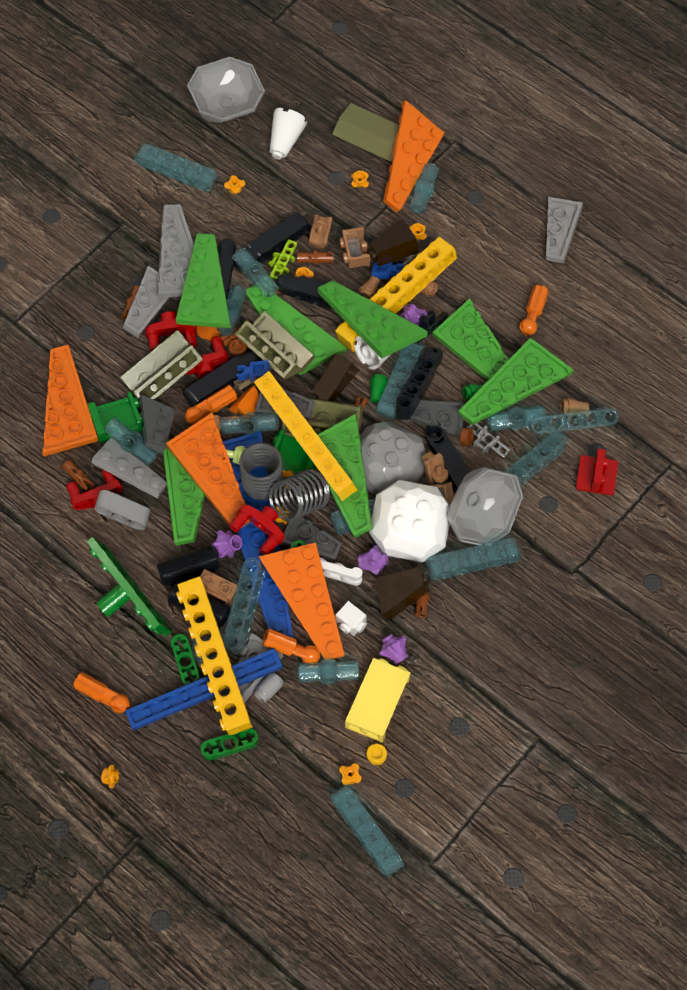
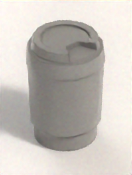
(268, 687)

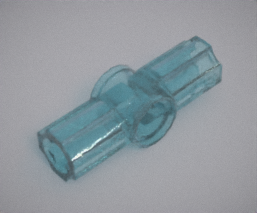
(424, 188)
(262, 279)
(234, 304)
(506, 419)
(260, 423)
(122, 434)
(328, 671)

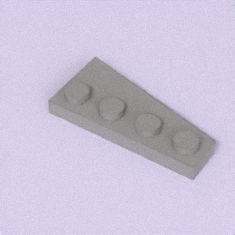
(561, 225)
(145, 304)
(128, 468)
(252, 649)

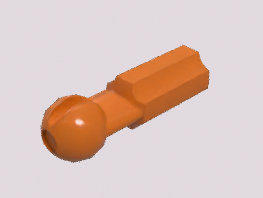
(534, 309)
(210, 404)
(289, 646)
(101, 693)

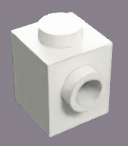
(351, 619)

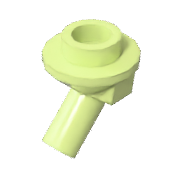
(235, 455)

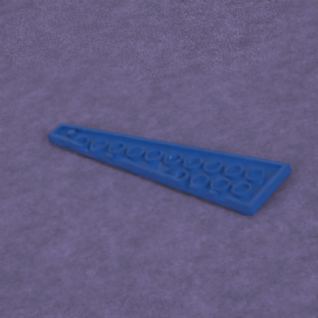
(271, 601)

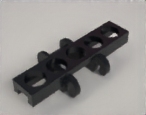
(433, 321)

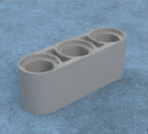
(122, 510)

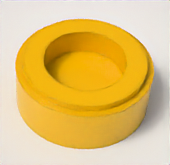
(376, 754)

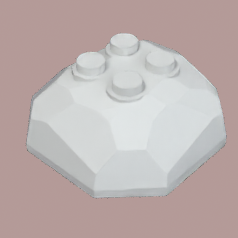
(410, 521)

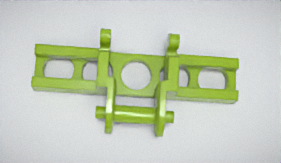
(283, 256)

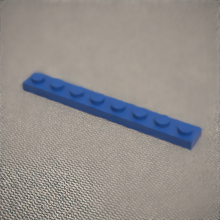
(198, 691)

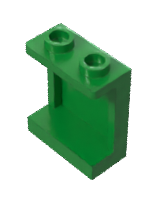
(123, 409)
(292, 454)

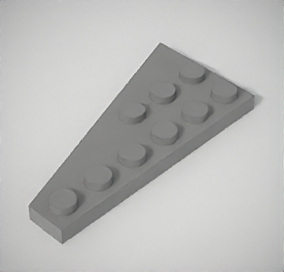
(175, 252)

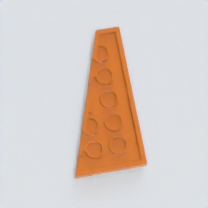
(411, 151)
(67, 413)
(208, 464)
(304, 587)

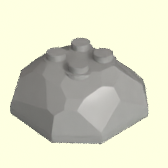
(225, 90)
(391, 455)
(485, 506)

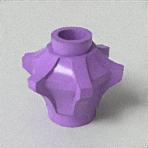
(413, 314)
(227, 543)
(373, 560)
(394, 648)

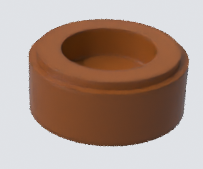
(237, 347)
(466, 437)

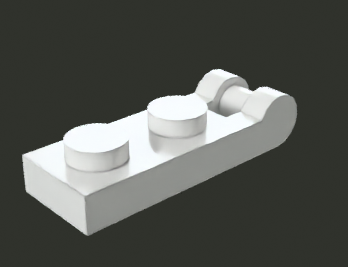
(341, 573)

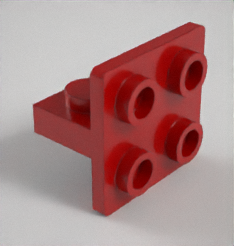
(597, 474)

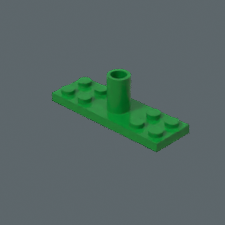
(125, 590)

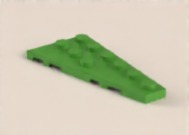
(203, 292)
(373, 323)
(306, 332)
(471, 340)
(520, 377)
(345, 446)
(184, 500)

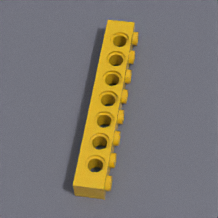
(406, 284)
(306, 436)
(240, 719)

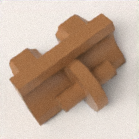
(320, 231)
(434, 468)

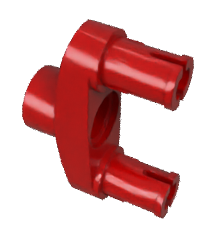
(167, 327)
(211, 360)
(89, 498)
(264, 521)

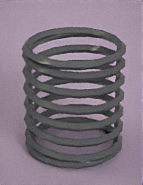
(256, 456)
(308, 507)

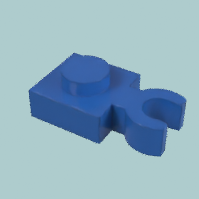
(387, 270)
(254, 371)

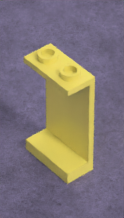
(377, 699)

